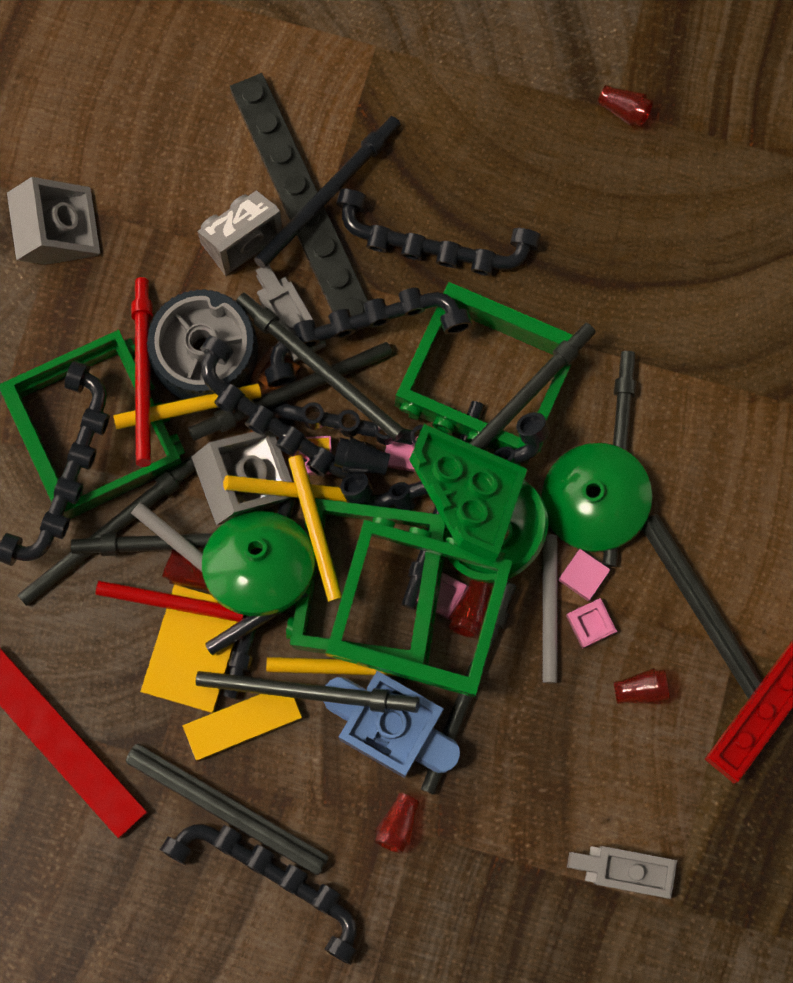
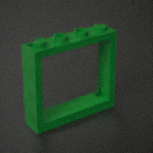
(500, 319)
(56, 370)
(429, 587)
(397, 666)

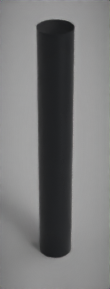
(240, 630)

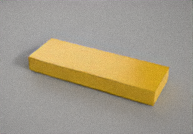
(239, 724)

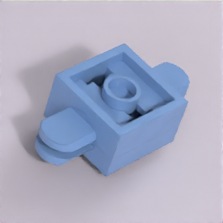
(396, 736)

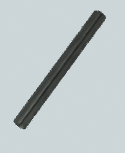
(702, 605)
(227, 809)

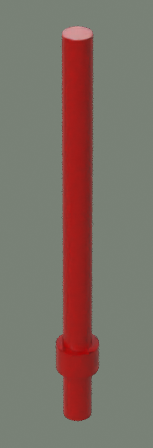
(142, 314)

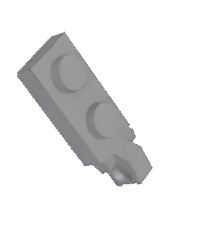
(283, 301)
(626, 870)

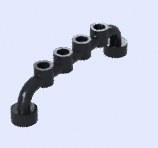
(447, 252)
(375, 315)
(290, 414)
(261, 418)
(67, 487)
(358, 489)
(291, 879)

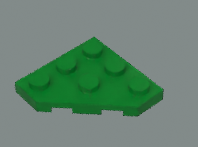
(469, 489)

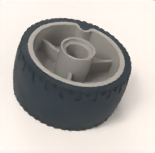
(195, 317)

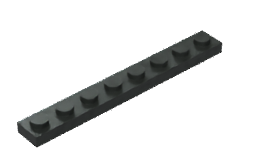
(295, 191)

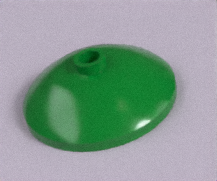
(601, 521)
(525, 538)
(262, 581)

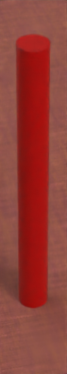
(166, 601)

